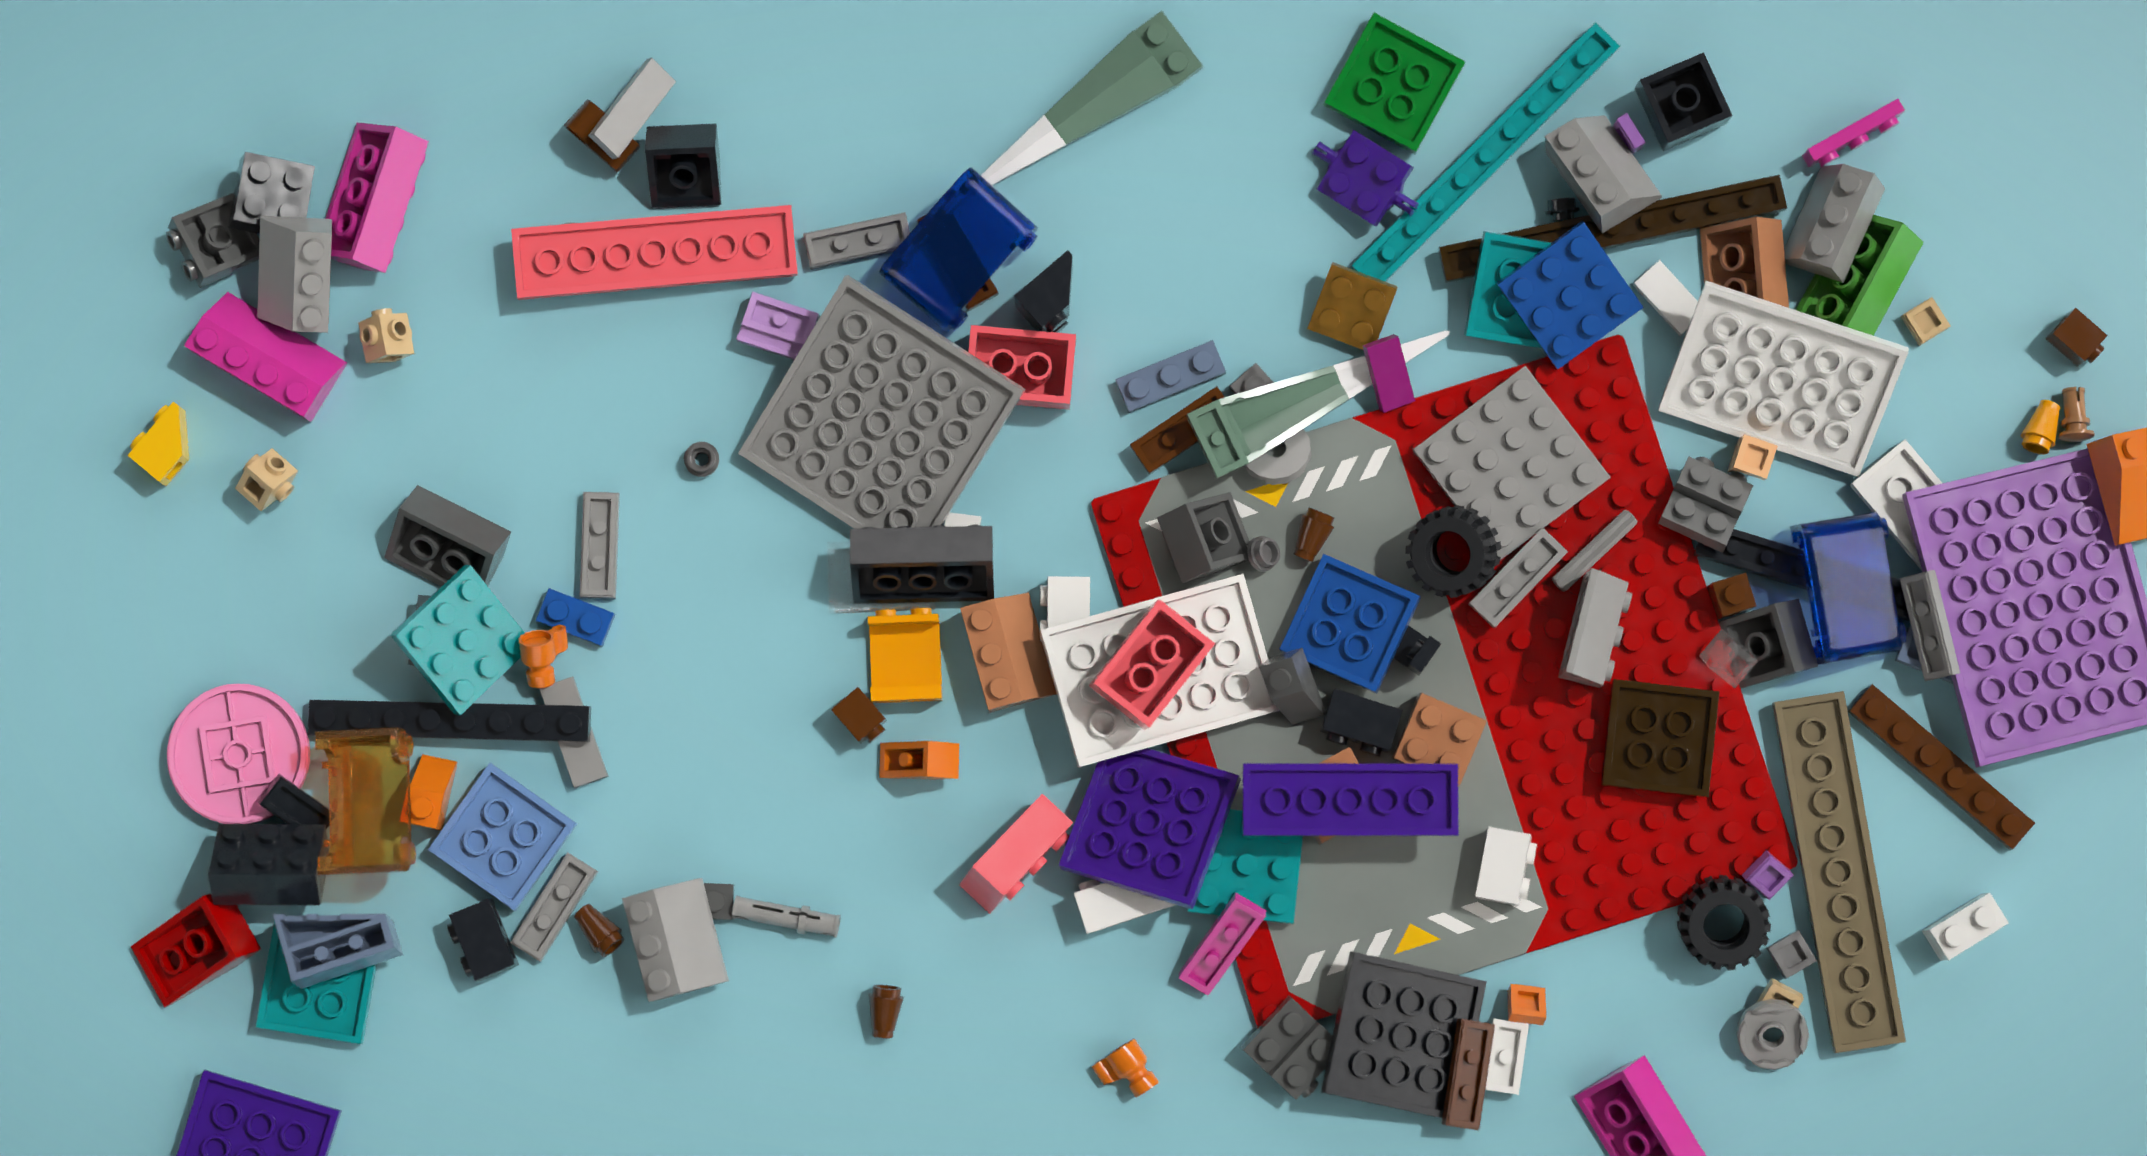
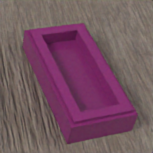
(1388, 373)

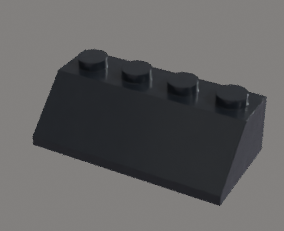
(922, 564)

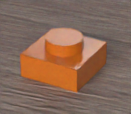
(1526, 1004)

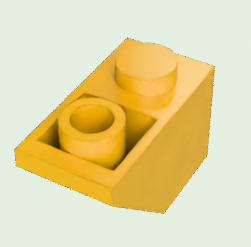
(164, 446)

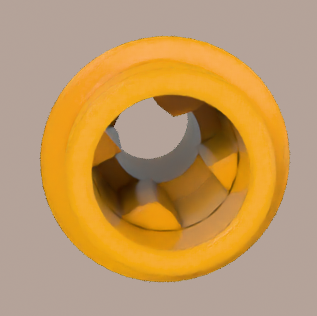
(2042, 428)

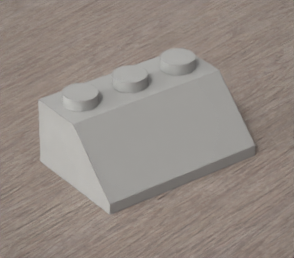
(1600, 170)
(1833, 221)
(295, 272)
(1595, 629)
(675, 939)

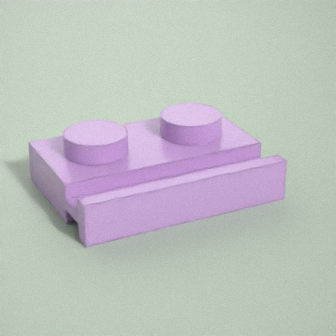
(776, 326)

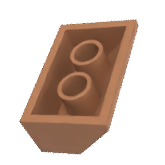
(1747, 258)
(1008, 651)

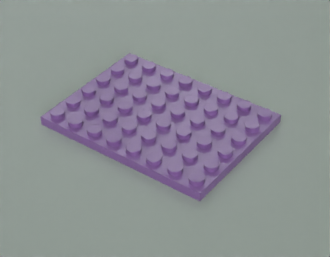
(2035, 606)

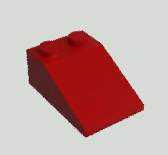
(194, 948)

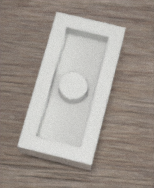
(1507, 1056)

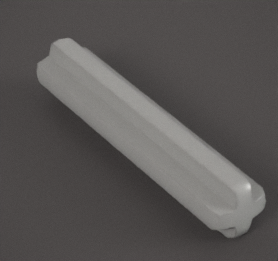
(1594, 550)

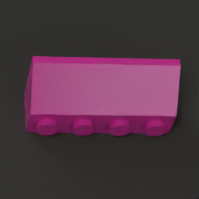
(374, 194)
(266, 356)
(1637, 1114)

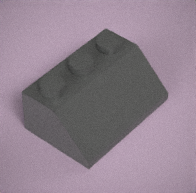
(441, 537)

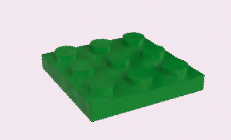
(1394, 83)

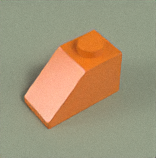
(919, 760)
(431, 791)

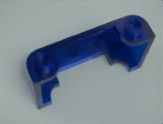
(957, 249)
(1849, 587)

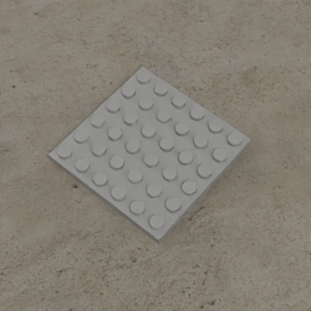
(880, 416)

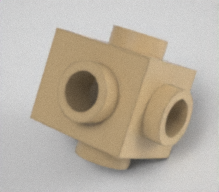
(386, 336)
(266, 479)

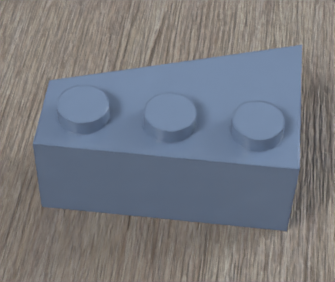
(334, 945)

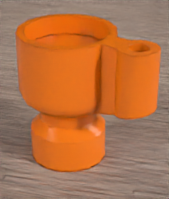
(538, 651)
(1127, 1063)

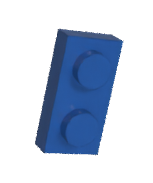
(579, 617)

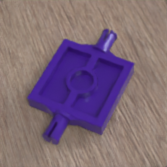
(1365, 178)

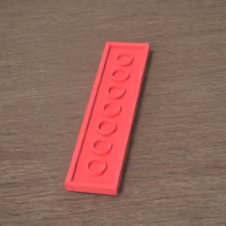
(654, 252)

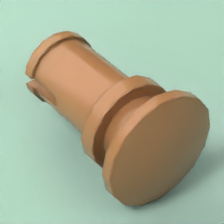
(2075, 416)

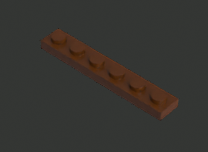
(1941, 767)

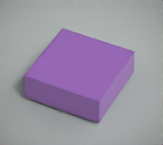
(1629, 133)
(1767, 875)

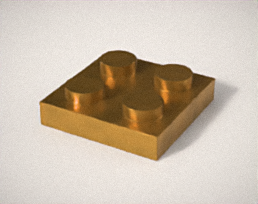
(1352, 306)

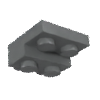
(208, 244)
(1706, 503)
(1291, 1048)

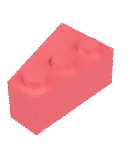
(1017, 853)

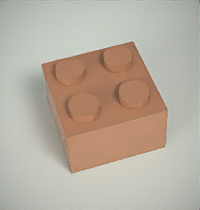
(1439, 735)

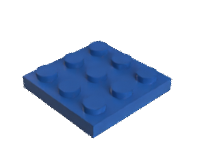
(1569, 295)
(1350, 623)

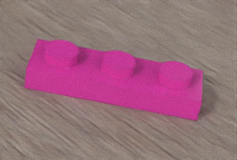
(1854, 134)
(1222, 944)

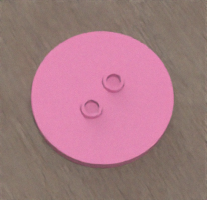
(232, 749)

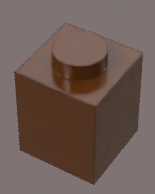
(2077, 338)
(1731, 596)
(860, 716)

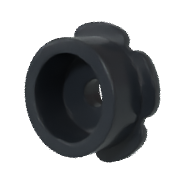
(1562, 208)

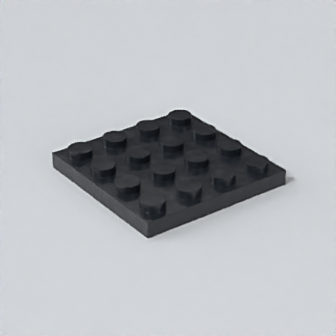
(1398, 1033)

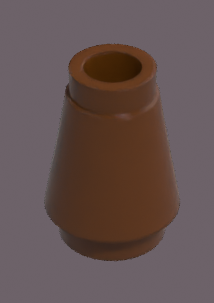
(1313, 533)
(599, 930)
(884, 1009)

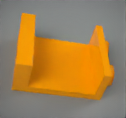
(905, 656)

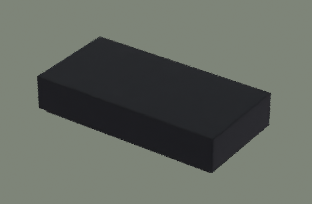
(293, 804)

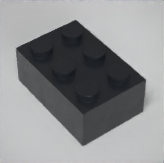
(267, 864)

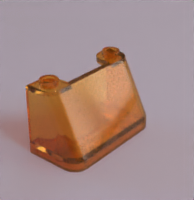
(367, 801)

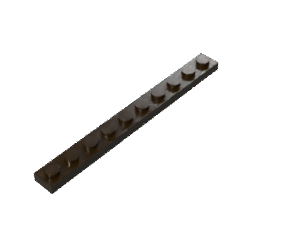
(1657, 220)

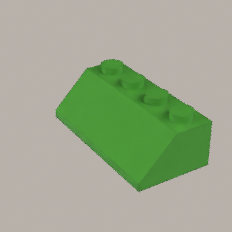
(1871, 281)

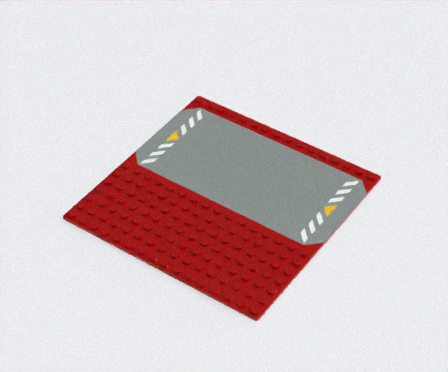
(1541, 754)

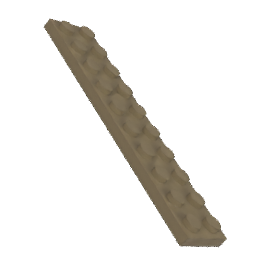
(1838, 872)

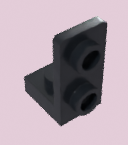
(1416, 650)

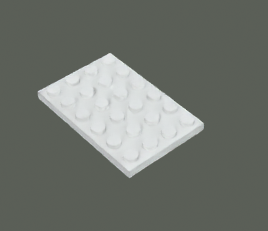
(1783, 378)
(1218, 693)

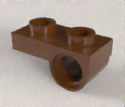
(583, 123)

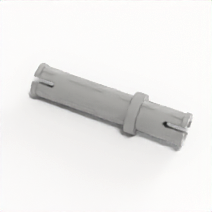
(785, 916)

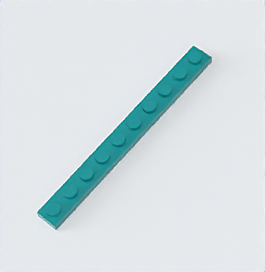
(1488, 154)

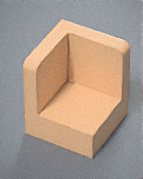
(1752, 457)

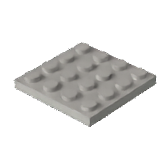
(1512, 460)

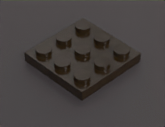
(1660, 738)

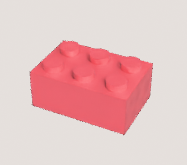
(1032, 359)
(1151, 664)

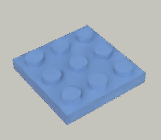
(502, 836)

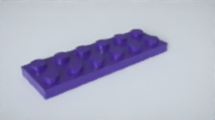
(1350, 799)

